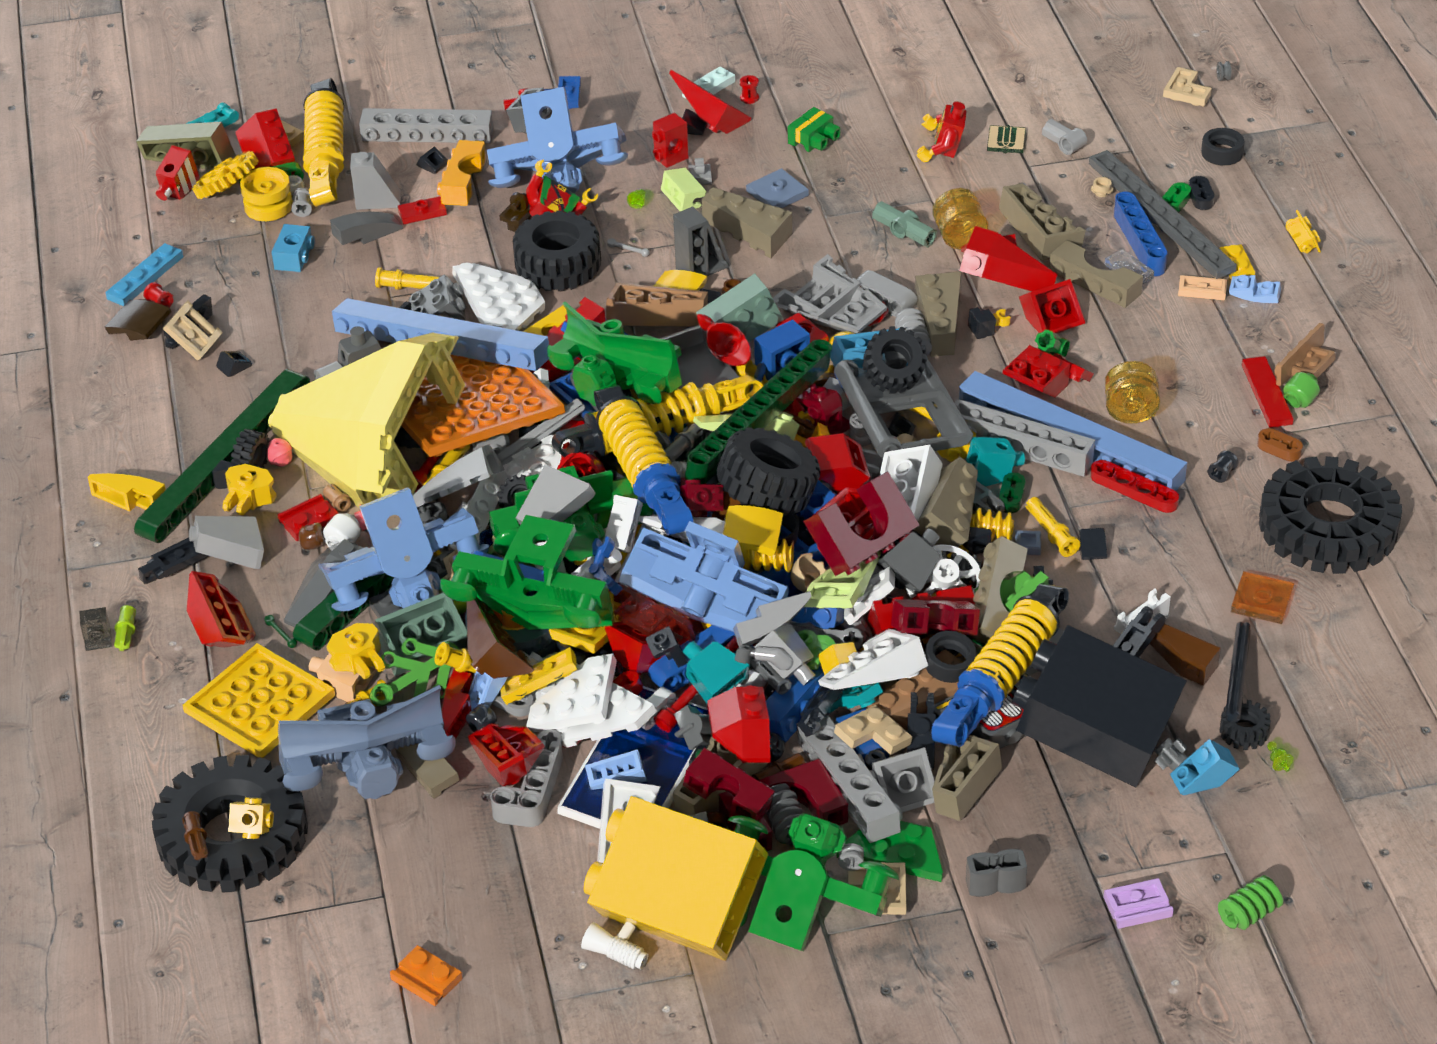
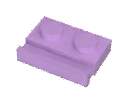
(1138, 903)

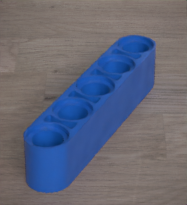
(1140, 232)
(666, 672)

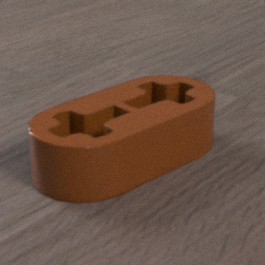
(1279, 444)

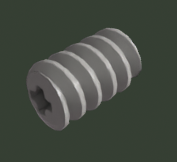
(913, 320)

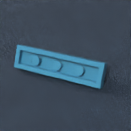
(144, 274)

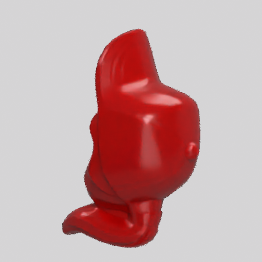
(726, 341)

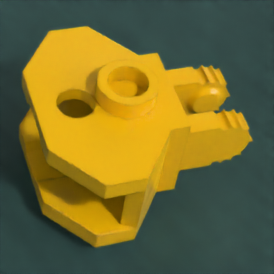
(248, 490)
(357, 651)

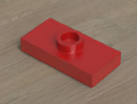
(421, 210)

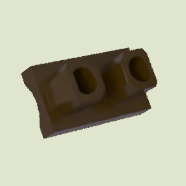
(516, 212)

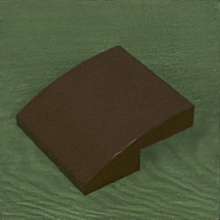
(138, 319)

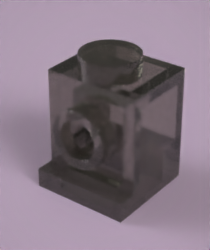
(95, 628)

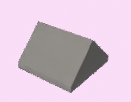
(906, 779)

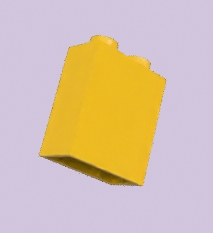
(675, 877)

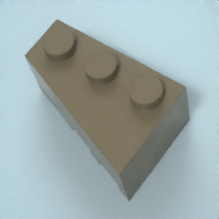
(965, 776)

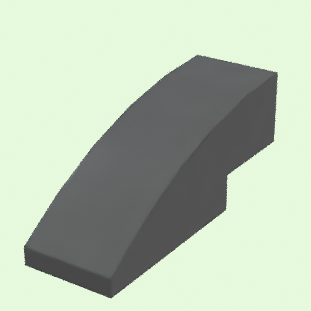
(364, 226)

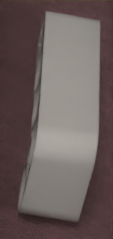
(529, 803)

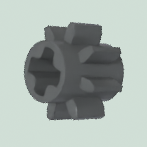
(1170, 753)

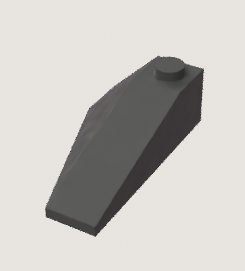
(315, 585)

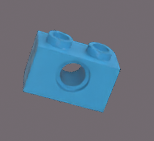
(292, 248)

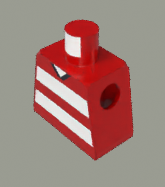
(176, 174)

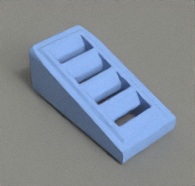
(485, 688)
(623, 761)

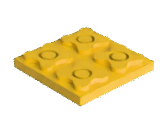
(254, 696)

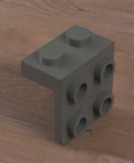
(439, 297)

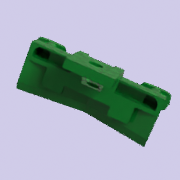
(560, 600)

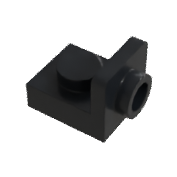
(666, 644)

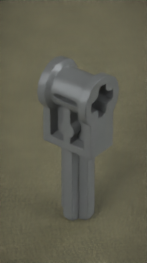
(839, 636)

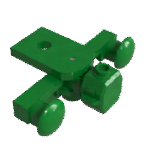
(505, 525)
(801, 880)

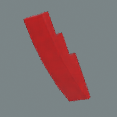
(456, 702)

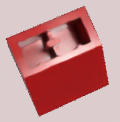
(1039, 371)
(839, 460)

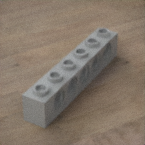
(425, 125)
(1037, 441)
(866, 799)

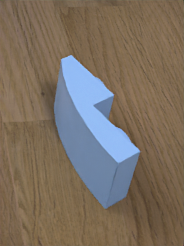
(1248, 289)

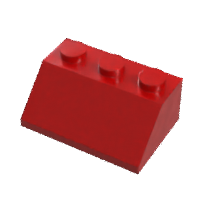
(266, 138)

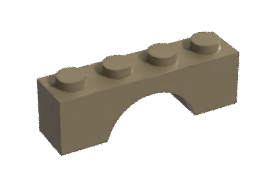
(1116, 285)
(1002, 562)

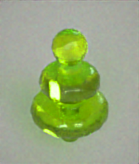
(636, 198)
(1280, 758)

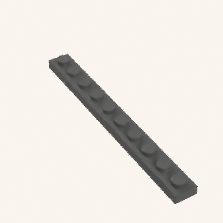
(1164, 215)

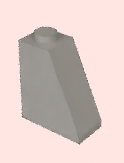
(372, 183)
(555, 496)
(229, 539)

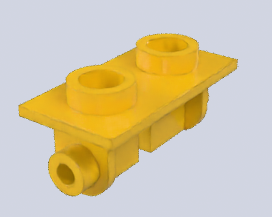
(1300, 231)

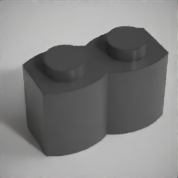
(996, 872)

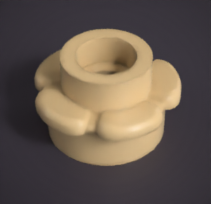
(1102, 187)

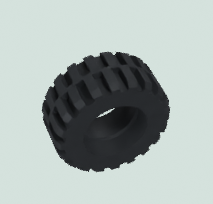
(557, 250)
(768, 471)

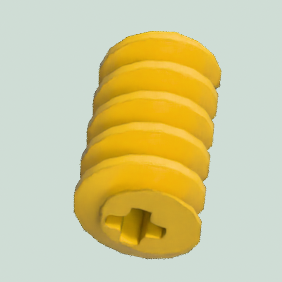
(997, 525)
(783, 555)

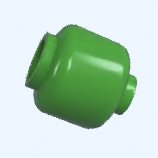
(1301, 390)

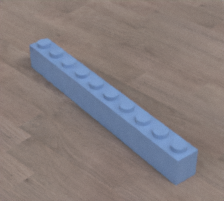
(474, 340)
(1108, 443)

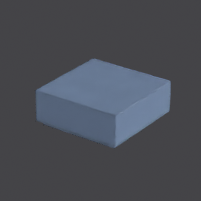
(1030, 540)

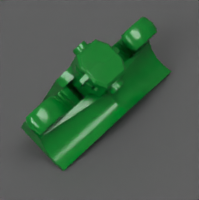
(615, 359)

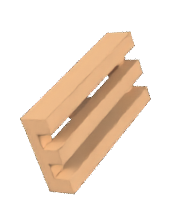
(1202, 287)

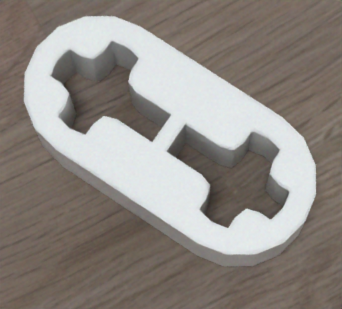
(660, 699)

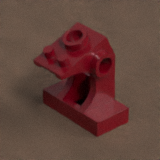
(826, 408)
(701, 497)

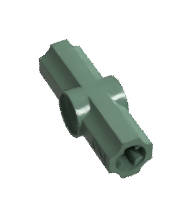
(904, 224)

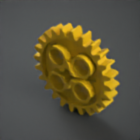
(225, 174)

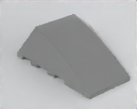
(832, 299)
(462, 473)

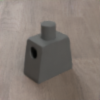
(357, 346)
(912, 559)

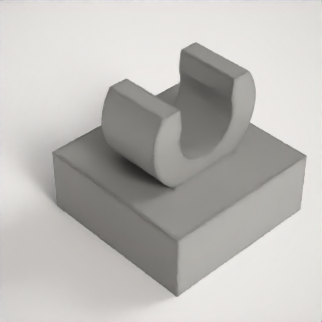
(701, 171)

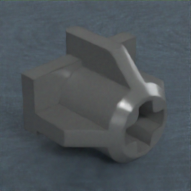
(693, 727)

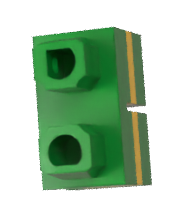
(813, 130)

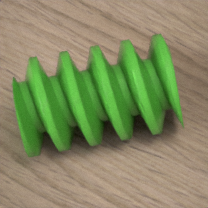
(1250, 903)

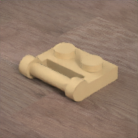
(188, 334)

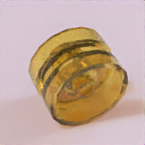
(1132, 392)

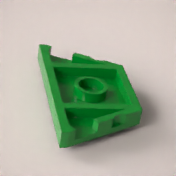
(911, 846)

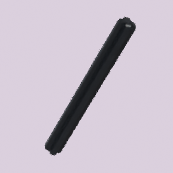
(1237, 672)

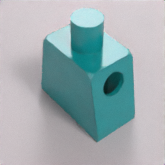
(993, 459)
(713, 669)

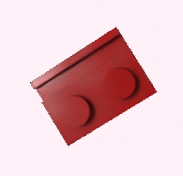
(307, 513)

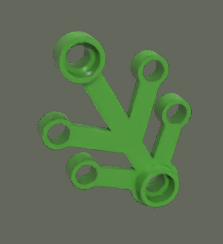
(418, 671)

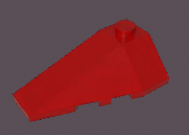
(710, 107)
(999, 260)

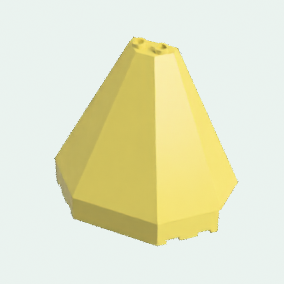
(351, 416)

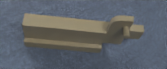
(431, 774)

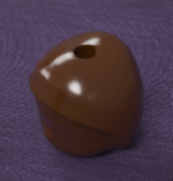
(311, 536)

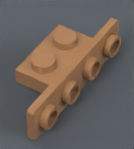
(1306, 357)

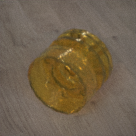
(957, 215)

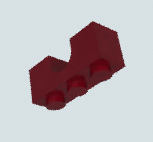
(920, 615)
(713, 773)

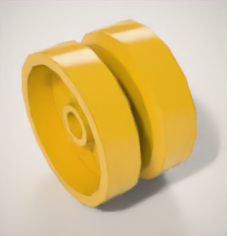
(266, 194)

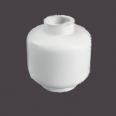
(340, 528)

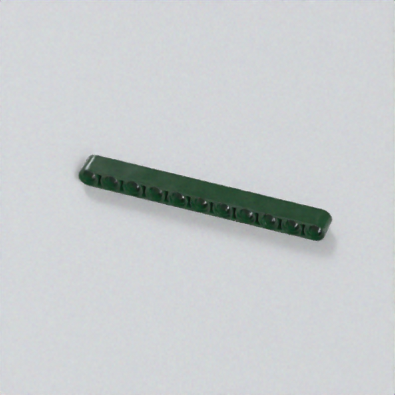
(761, 407)
(198, 479)

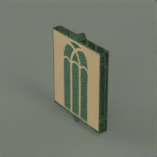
(1006, 139)

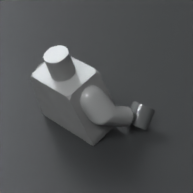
(783, 651)

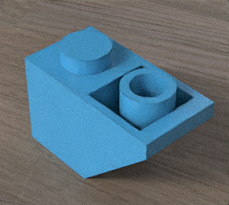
(1205, 769)

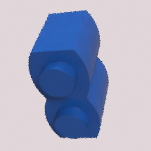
(820, 617)

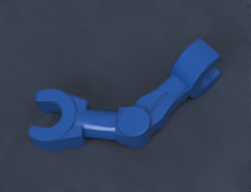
(602, 551)

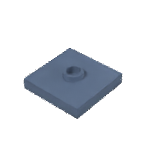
(777, 189)

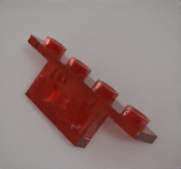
(648, 616)

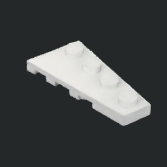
(617, 795)

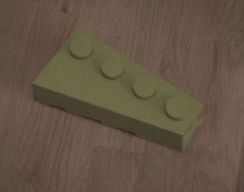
(205, 140)

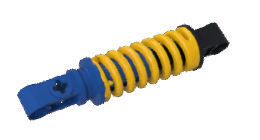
(642, 457)
(1001, 663)

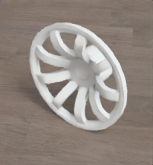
(947, 573)

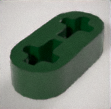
(1009, 492)

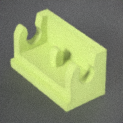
(682, 188)

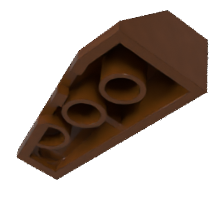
(491, 645)

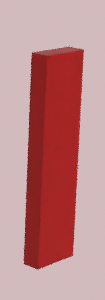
(1267, 392)

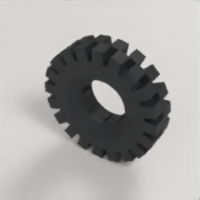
(1352, 541)
(210, 796)

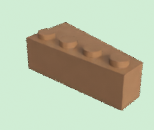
(654, 305)
(897, 698)

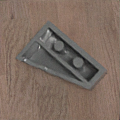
(696, 244)

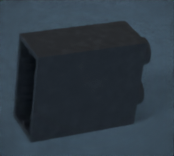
(1097, 704)

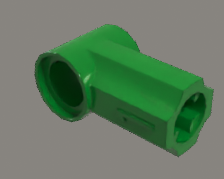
(1052, 343)

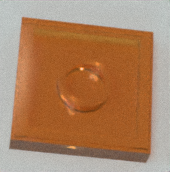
(1262, 597)

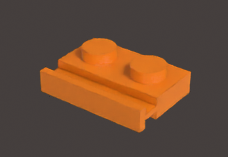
(426, 975)

